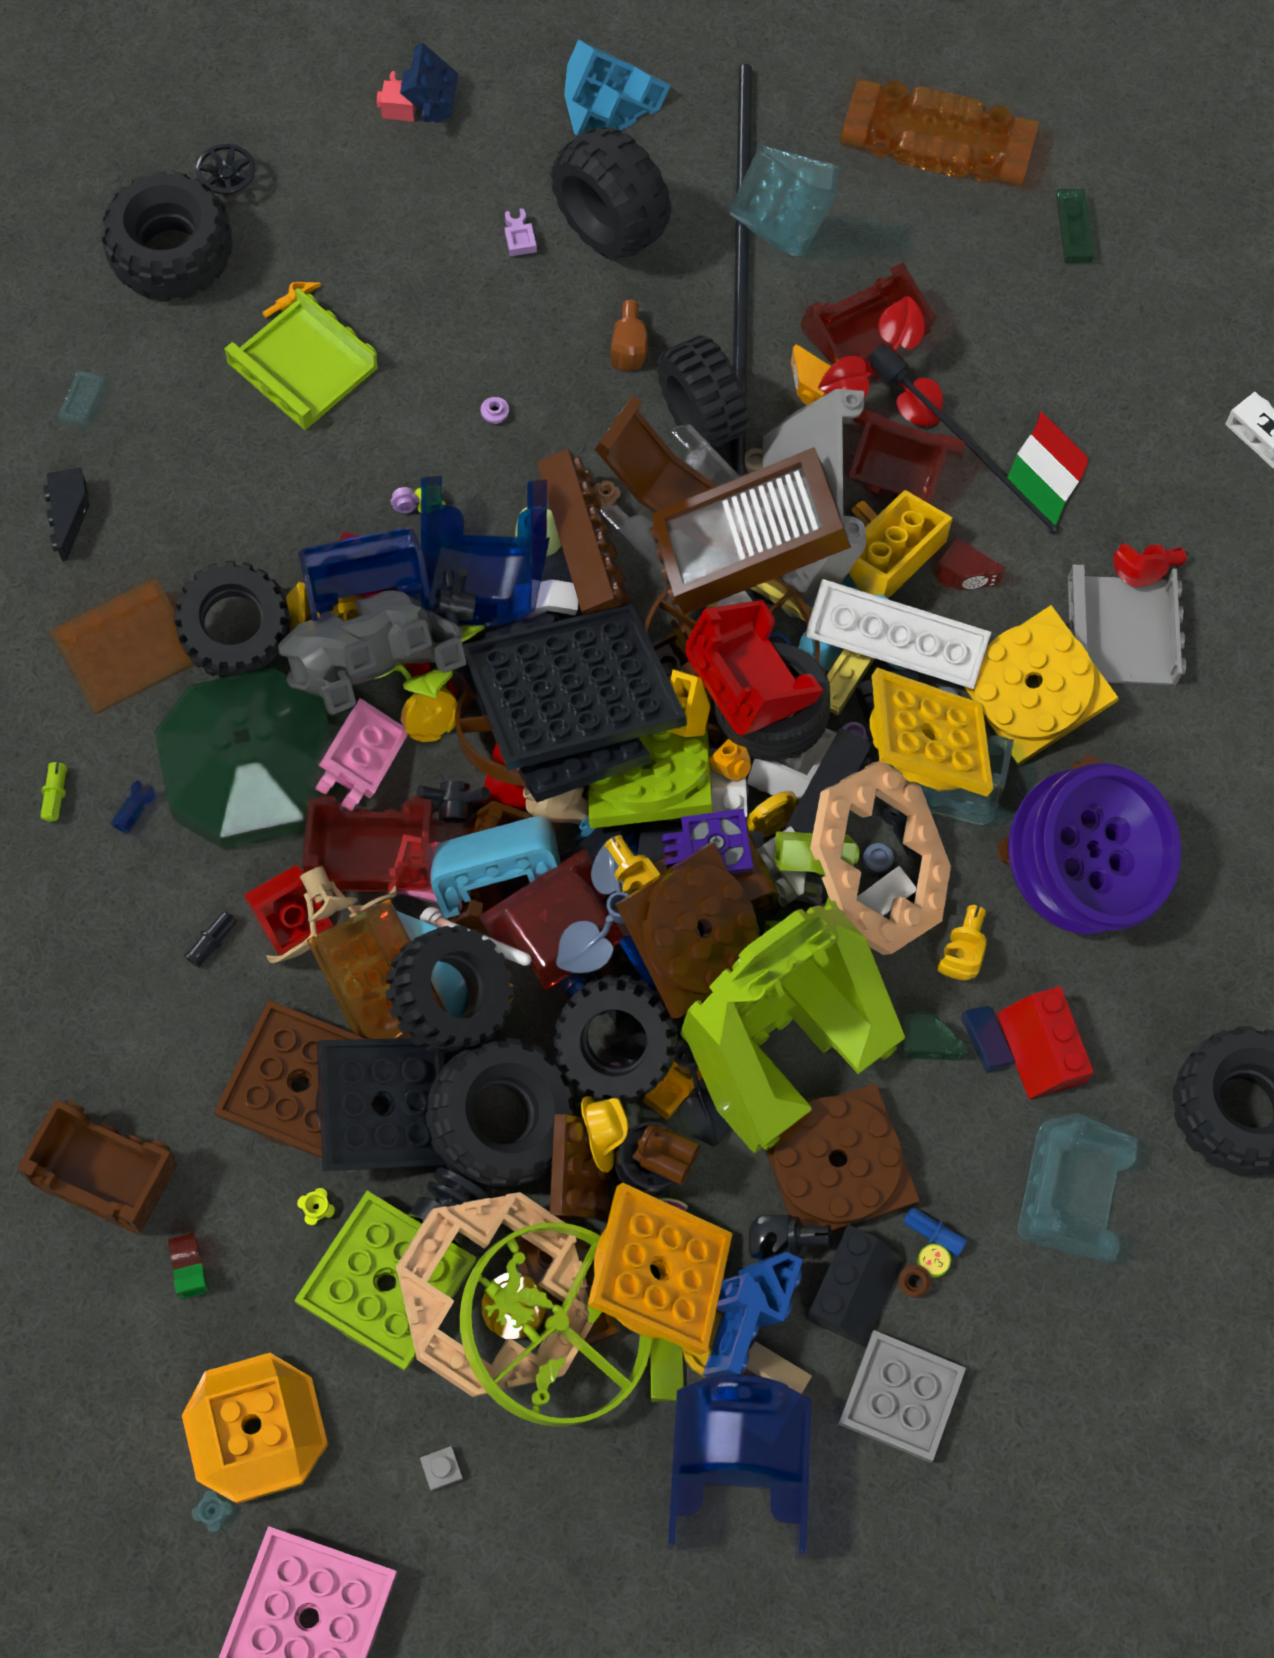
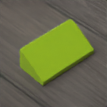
(665, 1370)

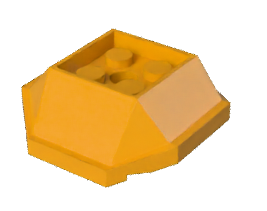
(275, 1456)

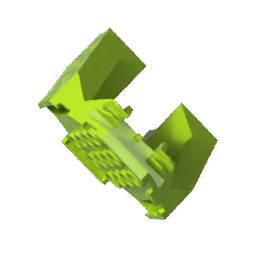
(803, 971)

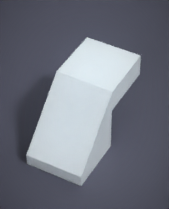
(556, 597)

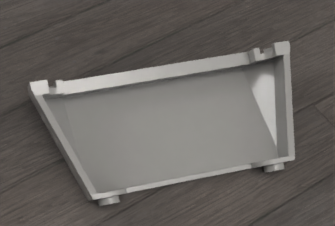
(820, 427)

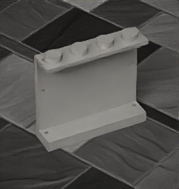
(1127, 628)

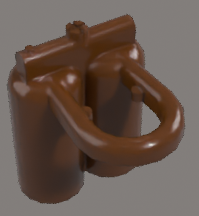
(666, 1153)

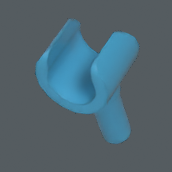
(586, 831)

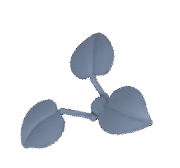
(582, 945)

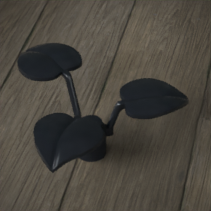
(697, 1114)

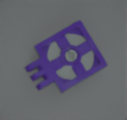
(723, 828)

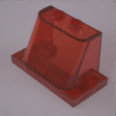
(900, 457)
(542, 912)

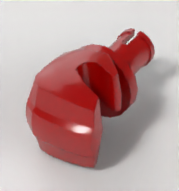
(1148, 568)

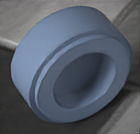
(878, 858)

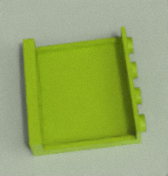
(304, 360)

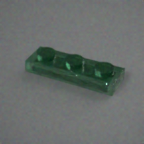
(1074, 225)

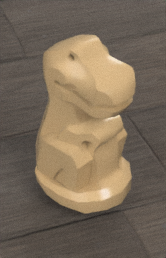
(564, 808)

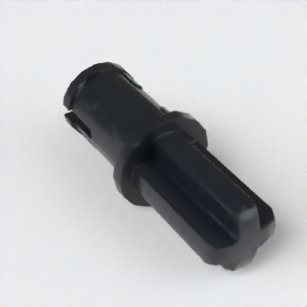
(210, 939)

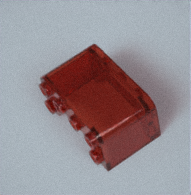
(371, 848)

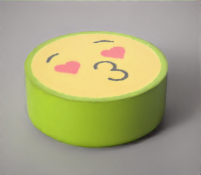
(934, 1259)

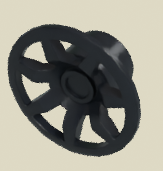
(226, 173)

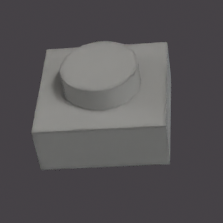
(441, 1468)

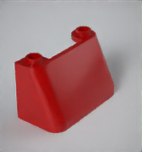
(744, 669)

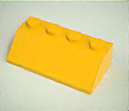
(899, 544)

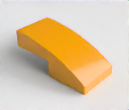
(670, 1092)

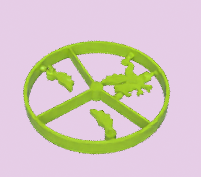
(508, 1302)

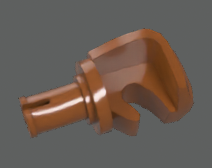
(629, 339)

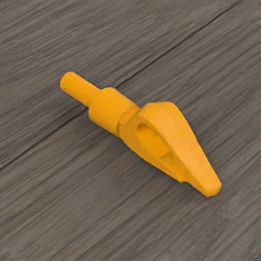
(285, 301)

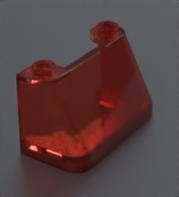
(852, 324)

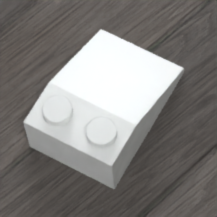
(790, 774)

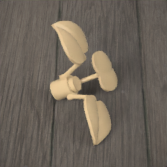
(321, 889)

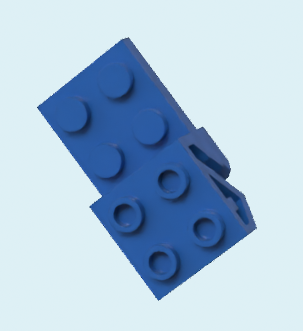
(748, 1302)

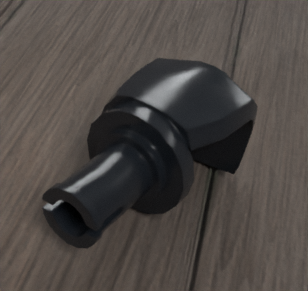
(789, 1235)

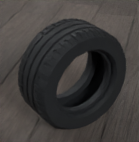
(792, 735)

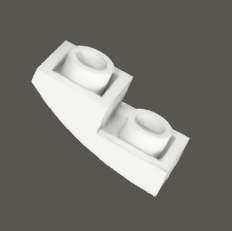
(881, 894)

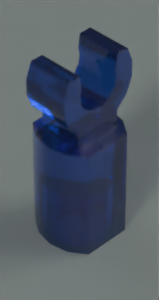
(132, 808)

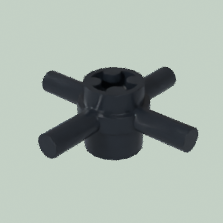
(452, 601)
(454, 800)

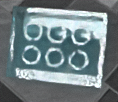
(785, 198)

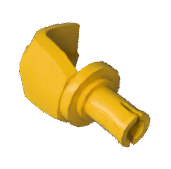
(632, 869)
(968, 945)

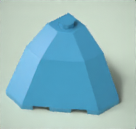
(608, 90)

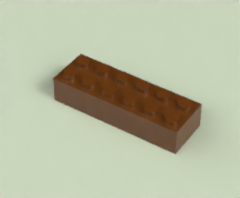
(583, 533)

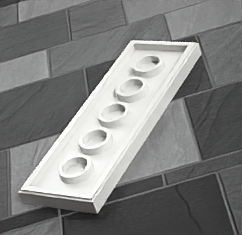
(897, 634)

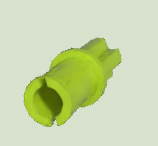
(53, 792)

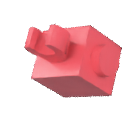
(392, 103)

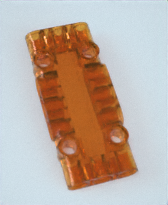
(939, 132)

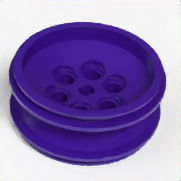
(1139, 843)

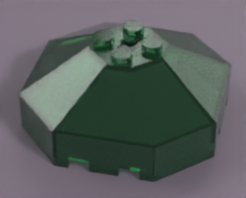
(249, 788)

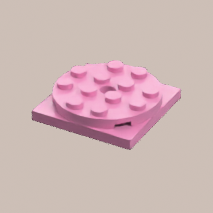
(303, 1575)

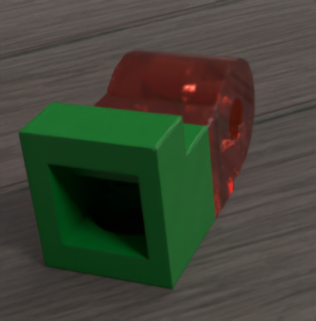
(187, 1266)

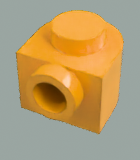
(731, 761)

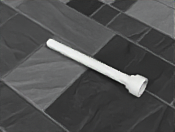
(436, 918)

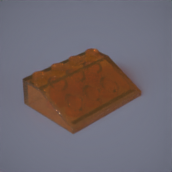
(122, 646)
(356, 965)

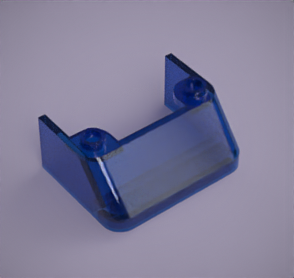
(363, 567)

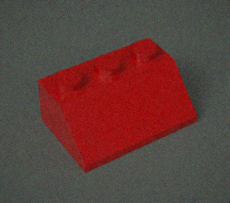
(1045, 1043)

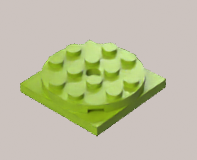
(667, 788)
(346, 1280)

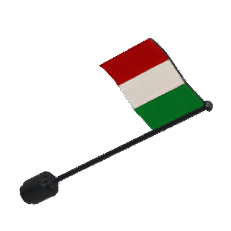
(1042, 470)

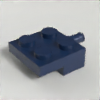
(430, 85)

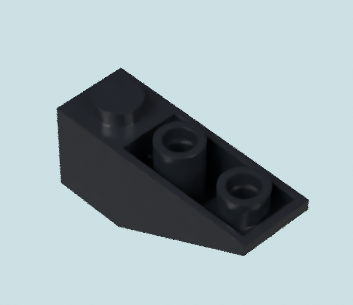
(68, 509)

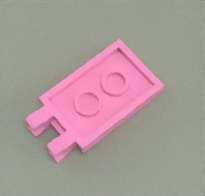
(361, 753)

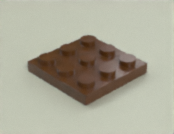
(576, 1181)

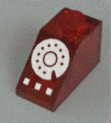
(967, 568)

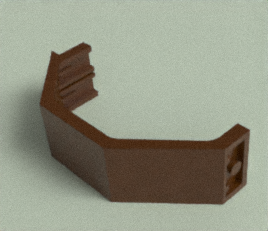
(647, 463)

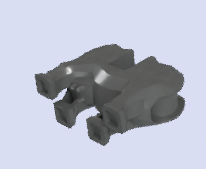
(390, 631)

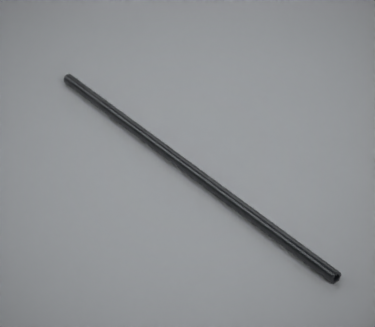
(741, 255)

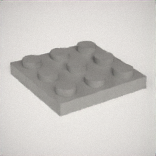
(902, 1396)

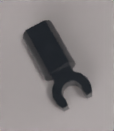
(899, 824)

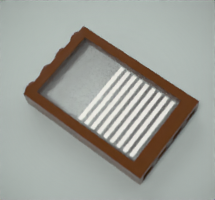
(748, 531)

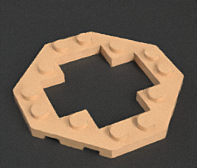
(921, 835)
(428, 1306)

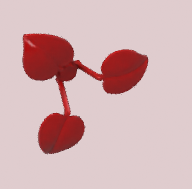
(899, 325)

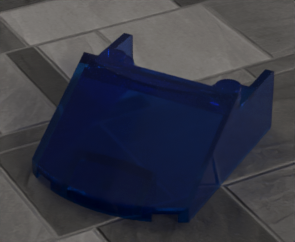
(501, 568)
(744, 1436)

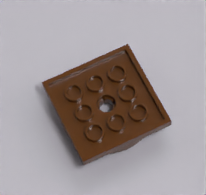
(665, 920)
(262, 1081)
(863, 1189)

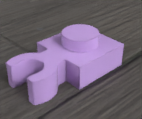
(519, 235)

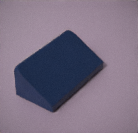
(987, 1038)

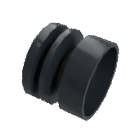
(629, 1171)
(448, 1192)

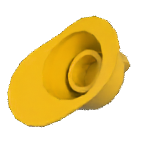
(606, 1129)

